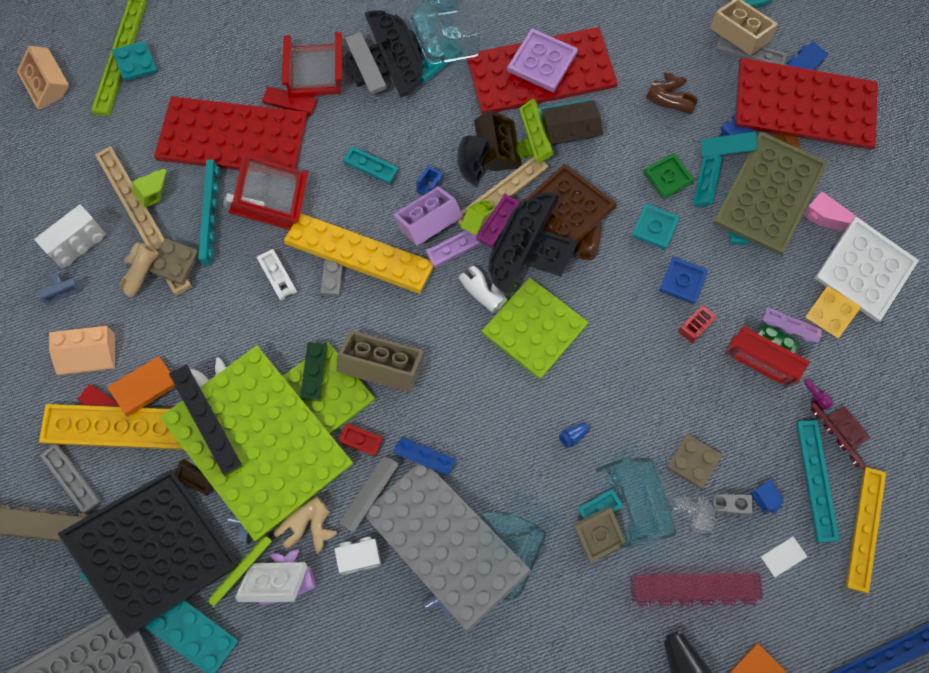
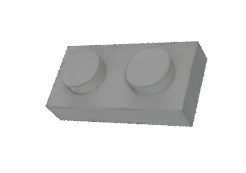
(331, 279)

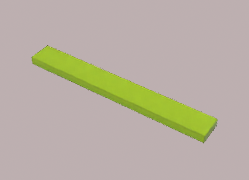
(112, 77)

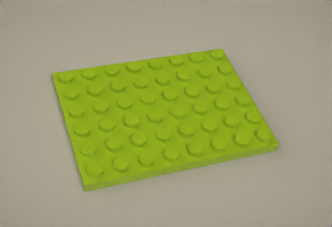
(275, 436)

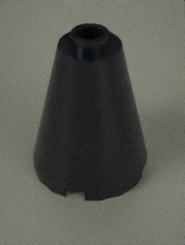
(683, 656)

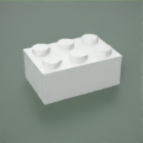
(70, 236)

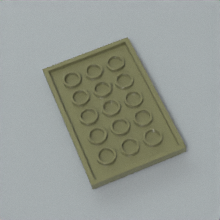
(771, 193)

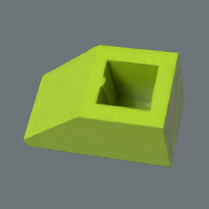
(149, 188)
(477, 216)

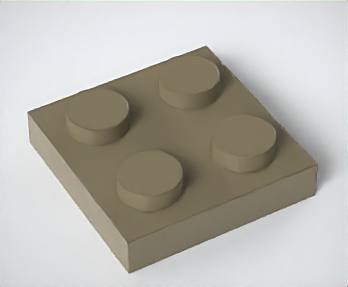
(174, 261)
(694, 461)
(599, 534)

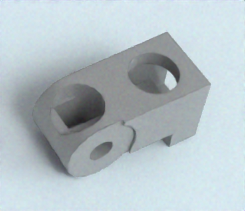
(732, 504)

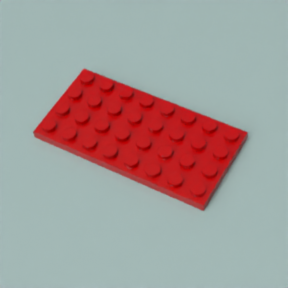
(503, 91)
(806, 103)
(224, 131)

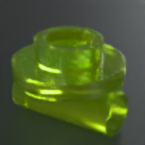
(524, 149)

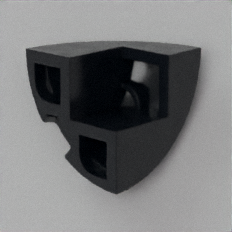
(470, 156)

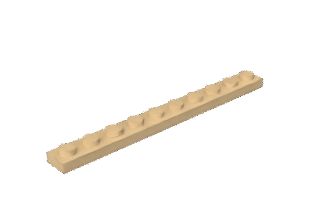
(140, 216)

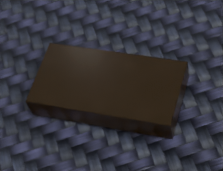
(193, 477)

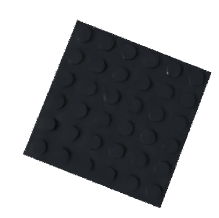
(148, 552)

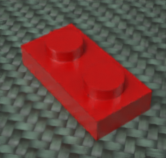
(360, 440)

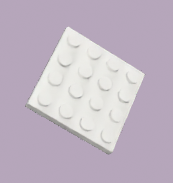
(867, 268)

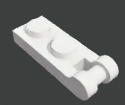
(276, 274)

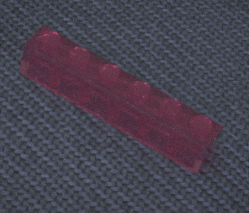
(696, 588)

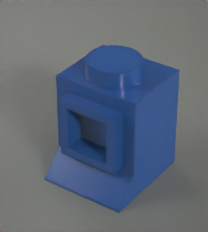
(429, 174)
(768, 497)

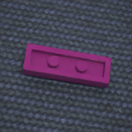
(495, 224)

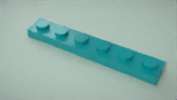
(209, 219)
(817, 482)

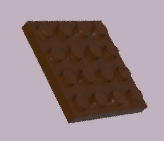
(578, 206)

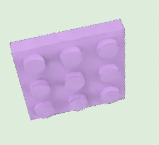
(542, 60)

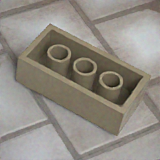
(380, 361)

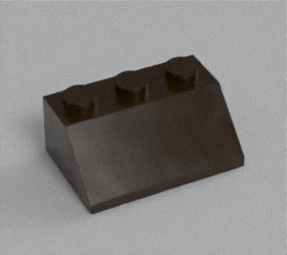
(572, 122)
(501, 139)

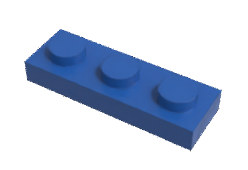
(425, 456)

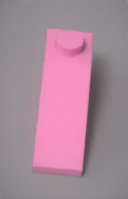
(829, 213)

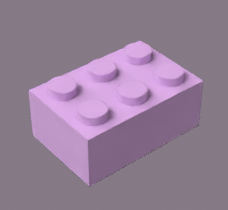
(427, 215)

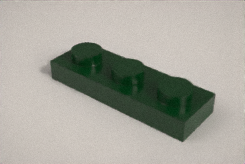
(314, 371)

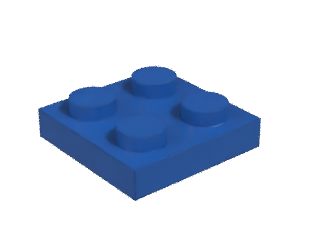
(683, 280)

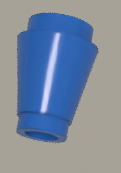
(572, 435)

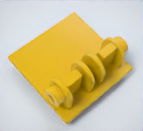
(833, 311)

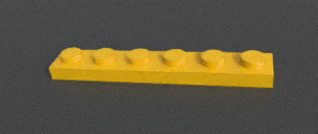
(865, 530)

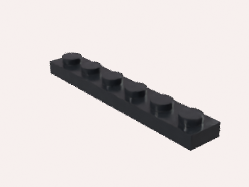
(205, 420)

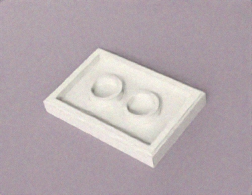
(272, 582)

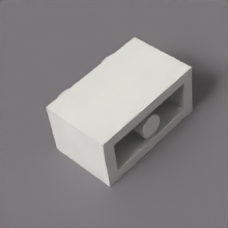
(358, 556)

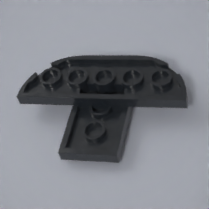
(393, 54)
(527, 244)

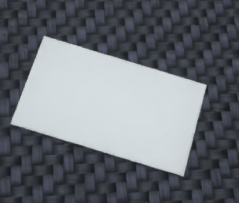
(784, 556)

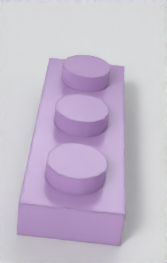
(452, 248)
(791, 325)

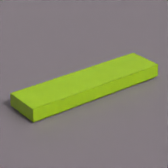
(536, 131)
(245, 563)

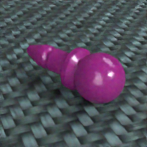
(823, 400)

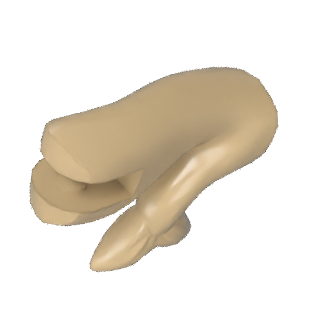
(141, 259)
(312, 510)

